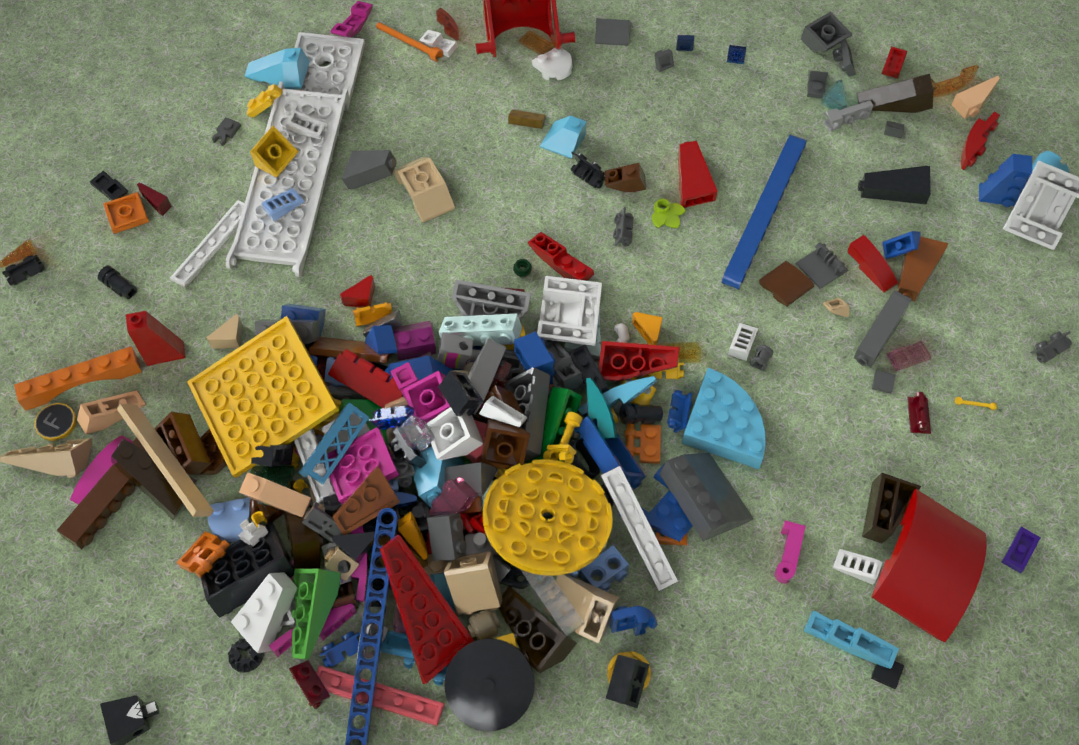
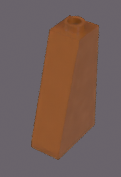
(919, 266)

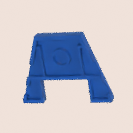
(667, 515)

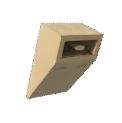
(591, 604)

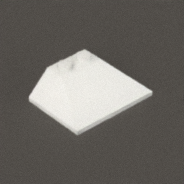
(1043, 205)
(569, 310)

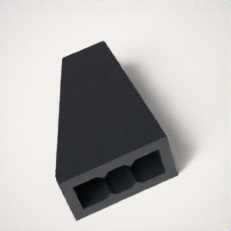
(899, 185)

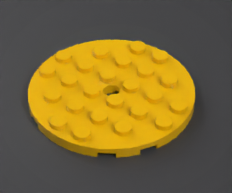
(554, 546)

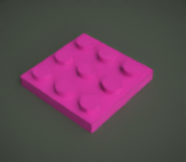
(359, 461)

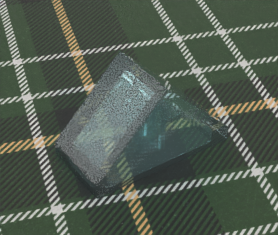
(835, 97)

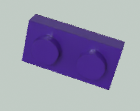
(1020, 550)

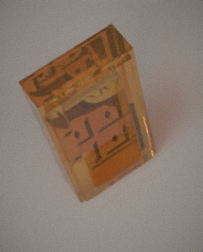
(536, 43)

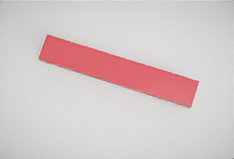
(384, 698)

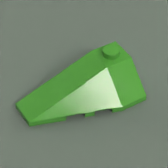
(313, 603)

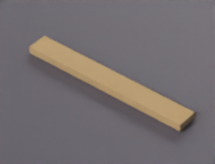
(165, 460)

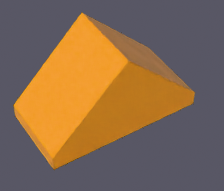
(648, 326)

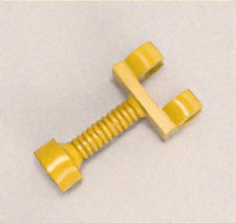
(564, 450)

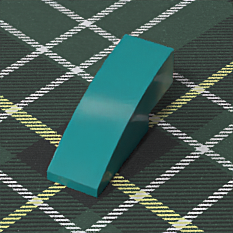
(599, 409)

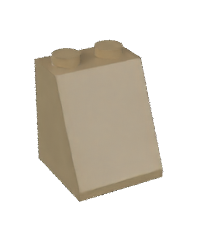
(473, 583)

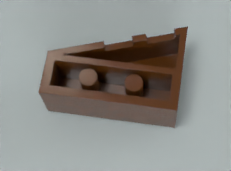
(184, 442)

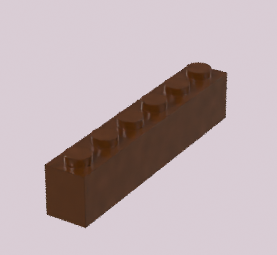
(97, 506)

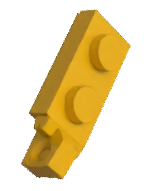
(263, 101)

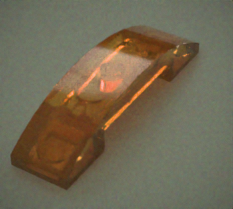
(954, 84)

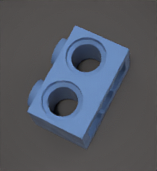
(601, 568)

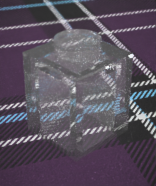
(416, 433)

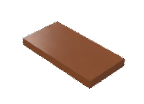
(333, 347)

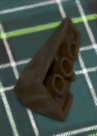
(903, 96)

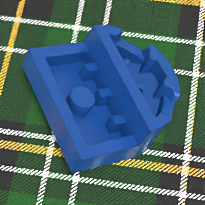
(632, 617)

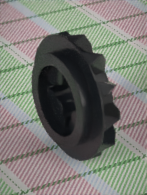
(246, 664)

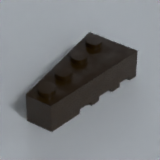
(142, 470)

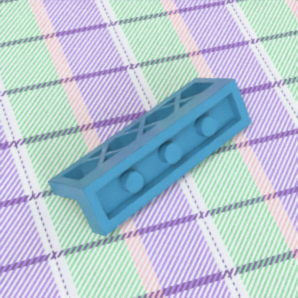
(328, 438)

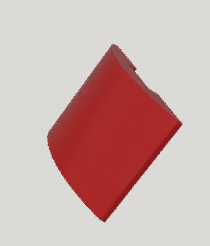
(932, 567)

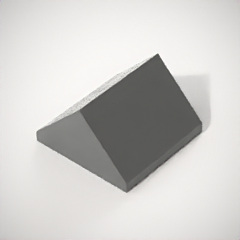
(612, 31)
(476, 475)

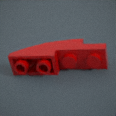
(977, 139)
(557, 258)

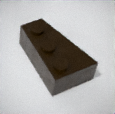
(886, 506)
(304, 542)

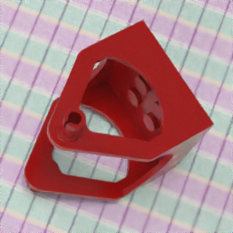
(509, 14)

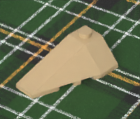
(59, 461)

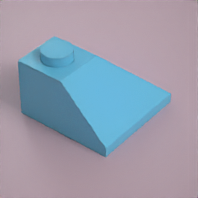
(565, 136)

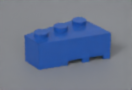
(1008, 182)

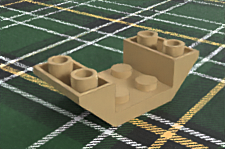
(425, 187)

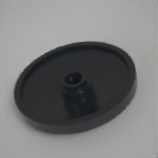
(489, 684)

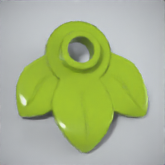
(667, 216)

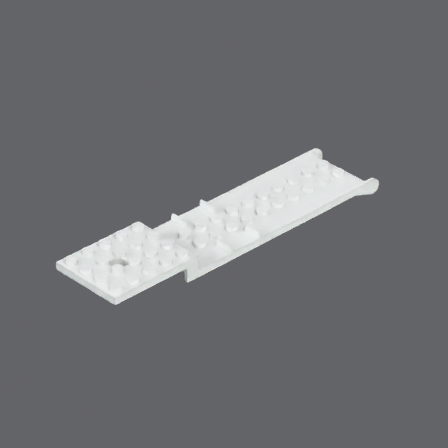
(324, 97)

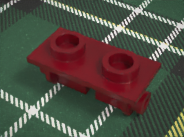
(919, 414)
(309, 683)

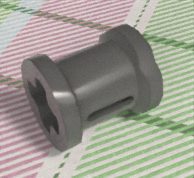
(761, 357)

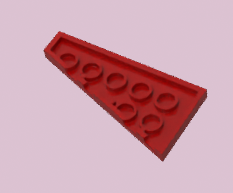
(427, 617)

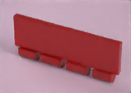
(362, 380)

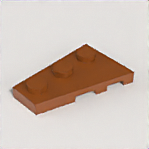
(365, 502)

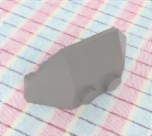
(482, 299)

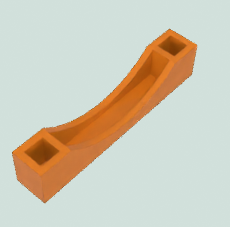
(44, 388)

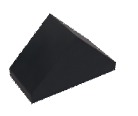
(355, 544)

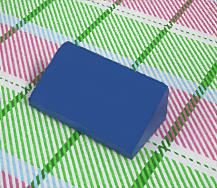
(901, 244)

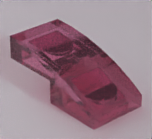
(909, 356)

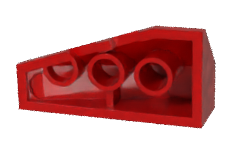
(630, 360)

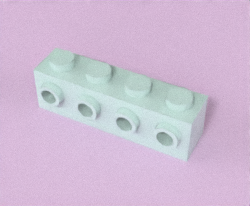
(499, 328)

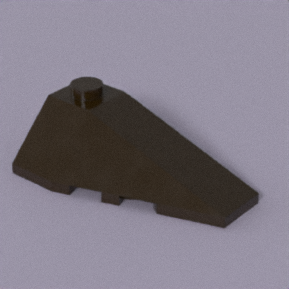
(535, 633)

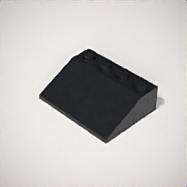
(243, 570)

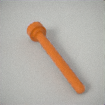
(433, 52)

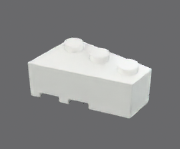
(264, 611)

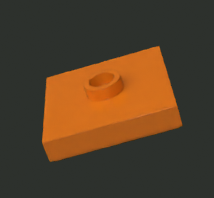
(126, 212)

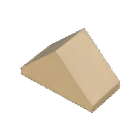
(227, 335)

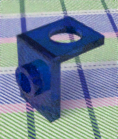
(736, 54)

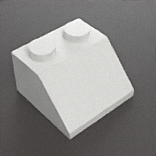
(454, 435)

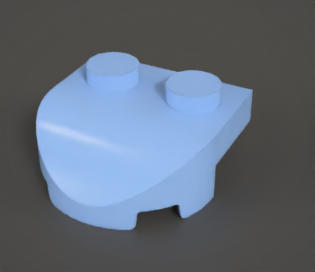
(227, 518)

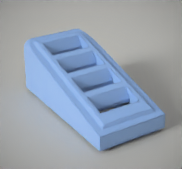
(280, 211)

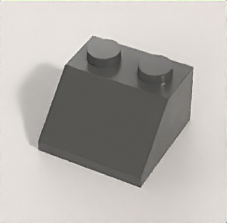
(824, 33)
(446, 537)

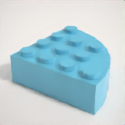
(726, 422)

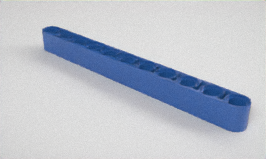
(763, 212)
(366, 640)

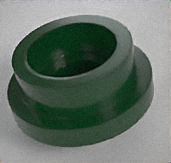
(522, 263)

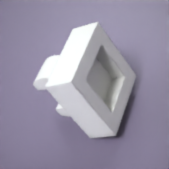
(251, 533)

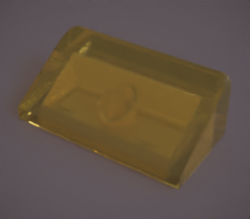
(689, 351)

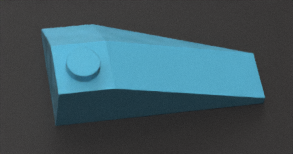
(283, 66)

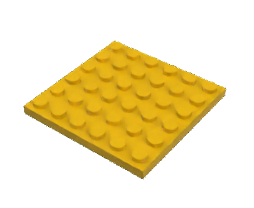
(262, 395)

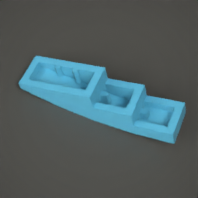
(625, 392)
(852, 640)

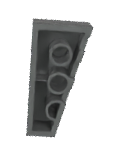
(531, 394)

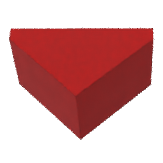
(359, 294)

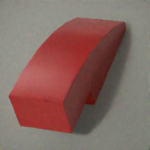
(872, 263)

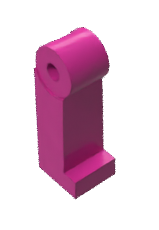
(787, 567)

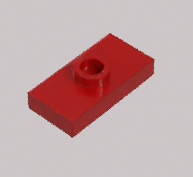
(894, 62)

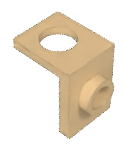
(336, 555)

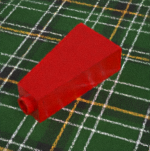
(694, 176)
(153, 339)

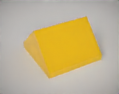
(273, 152)

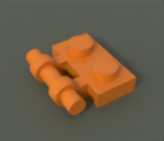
(649, 442)
(208, 547)

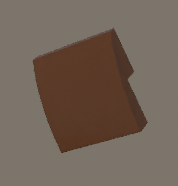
(786, 283)

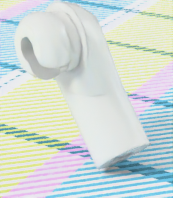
(622, 331)

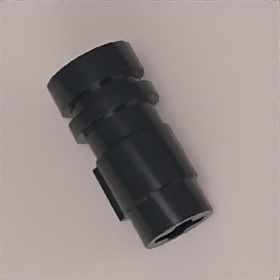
(118, 283)
(644, 413)

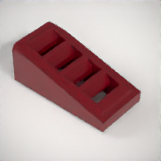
(155, 199)

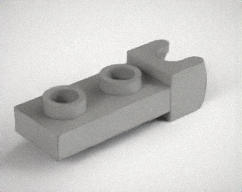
(847, 115)

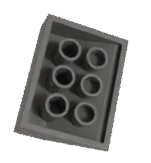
(704, 494)

